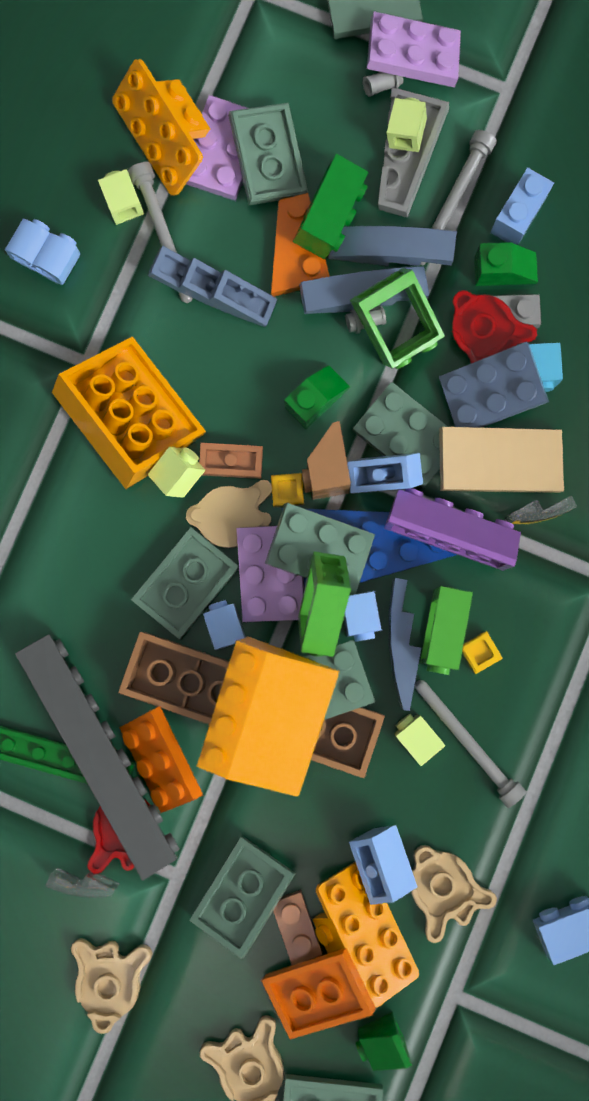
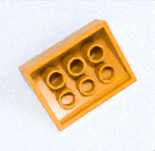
(126, 410)
(267, 717)

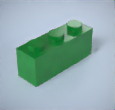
(332, 207)

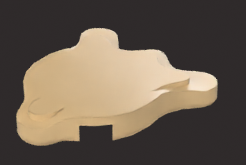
(228, 509)
(446, 891)
(107, 981)
(247, 1065)

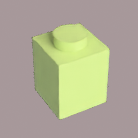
(407, 124)
(120, 196)
(176, 471)
(418, 738)

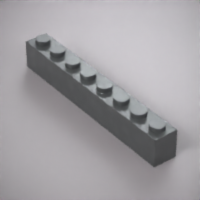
(97, 757)

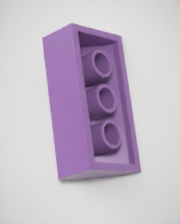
(454, 530)

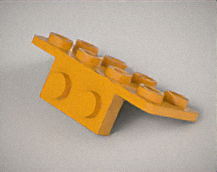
(162, 123)
(366, 932)

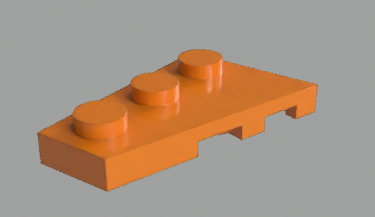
(291, 261)

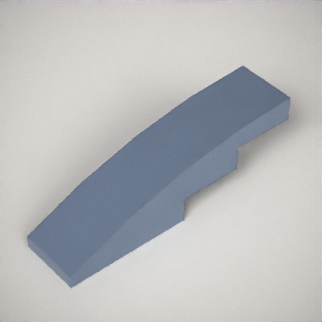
(396, 244)
(212, 287)
(334, 292)
(402, 655)

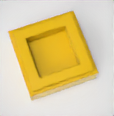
(287, 489)
(480, 652)

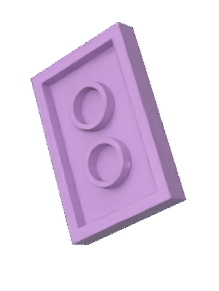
(413, 49)
(220, 166)
(265, 590)

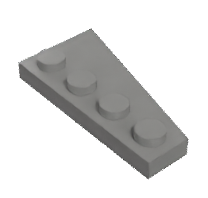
(403, 168)

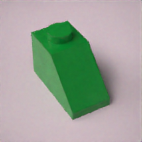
(505, 265)
(315, 396)
(383, 1044)

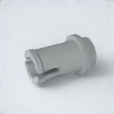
(381, 82)
(354, 323)

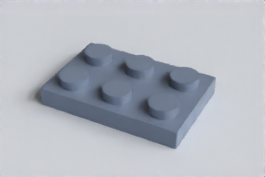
(494, 388)

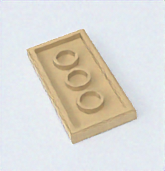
(501, 460)

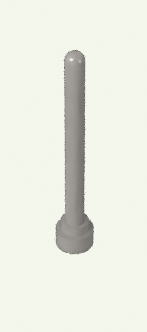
(480, 146)
(142, 176)
(509, 791)

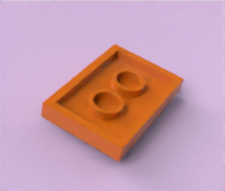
(160, 760)
(318, 994)

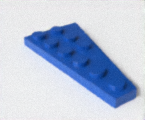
(389, 550)

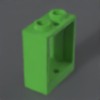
(383, 291)
(323, 604)
(446, 629)

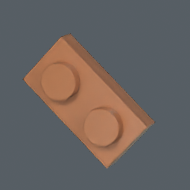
(231, 460)
(297, 928)

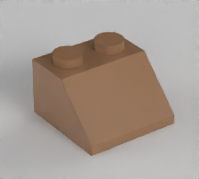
(327, 466)

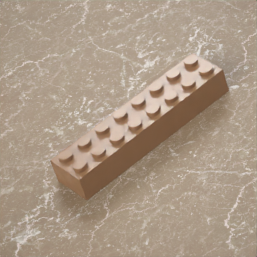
(191, 683)

